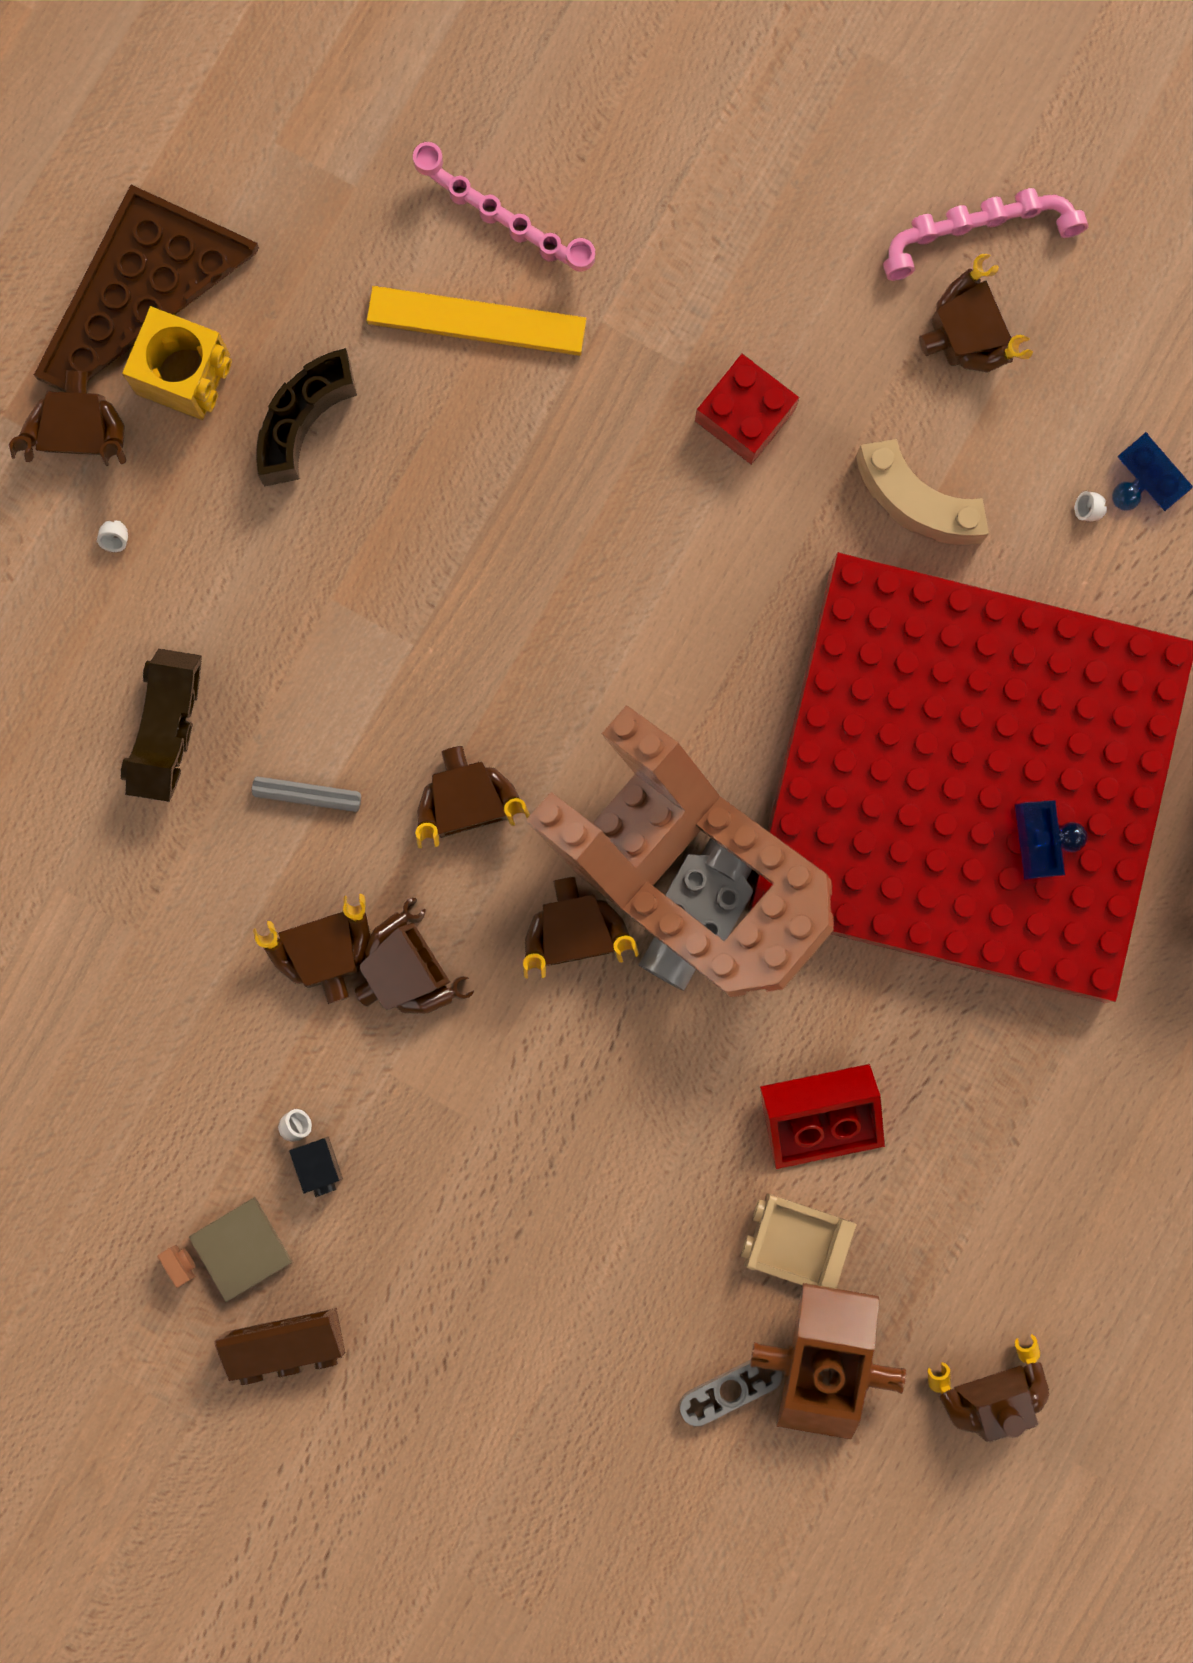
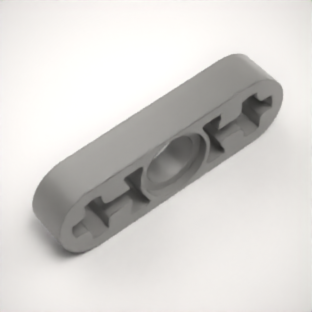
(727, 1406)

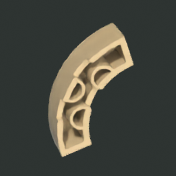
(916, 504)

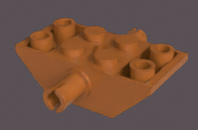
(835, 1333)

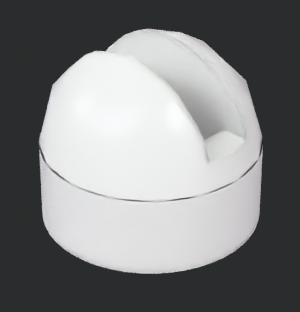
(1090, 500)
(106, 536)
(295, 1125)

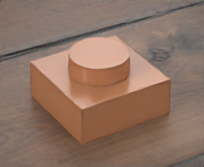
(177, 1265)

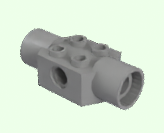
(714, 893)

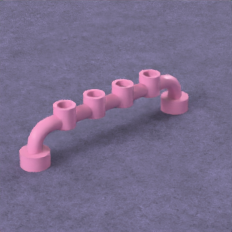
(993, 214)
(578, 253)

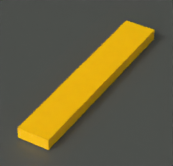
(476, 320)

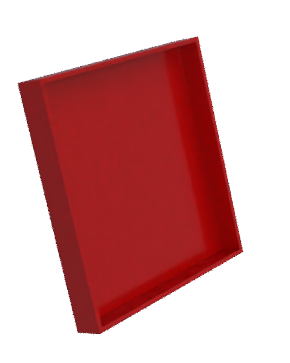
(923, 733)

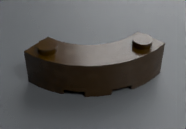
(296, 409)
(163, 730)

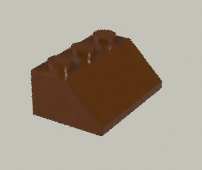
(281, 1346)

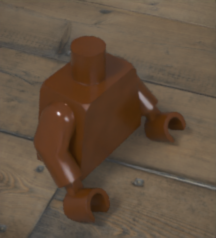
(72, 424)
(403, 968)

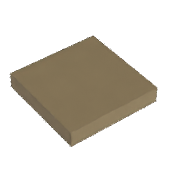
(240, 1249)

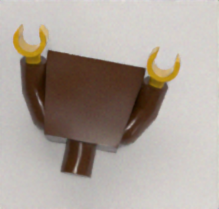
(971, 325)
(465, 799)
(574, 930)
(321, 949)
(997, 1403)

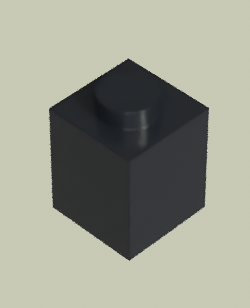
(316, 1167)

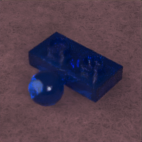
(1152, 473)
(1043, 840)

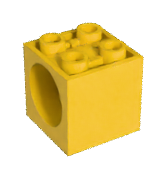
(157, 340)

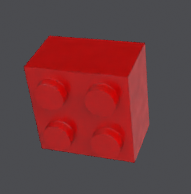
(746, 408)

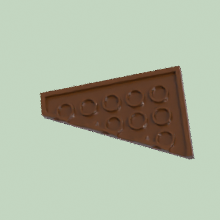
(146, 259)

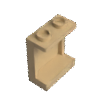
(797, 1242)

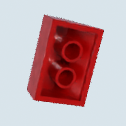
(823, 1116)

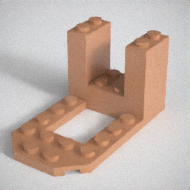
(650, 828)

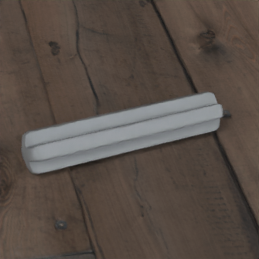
(306, 794)

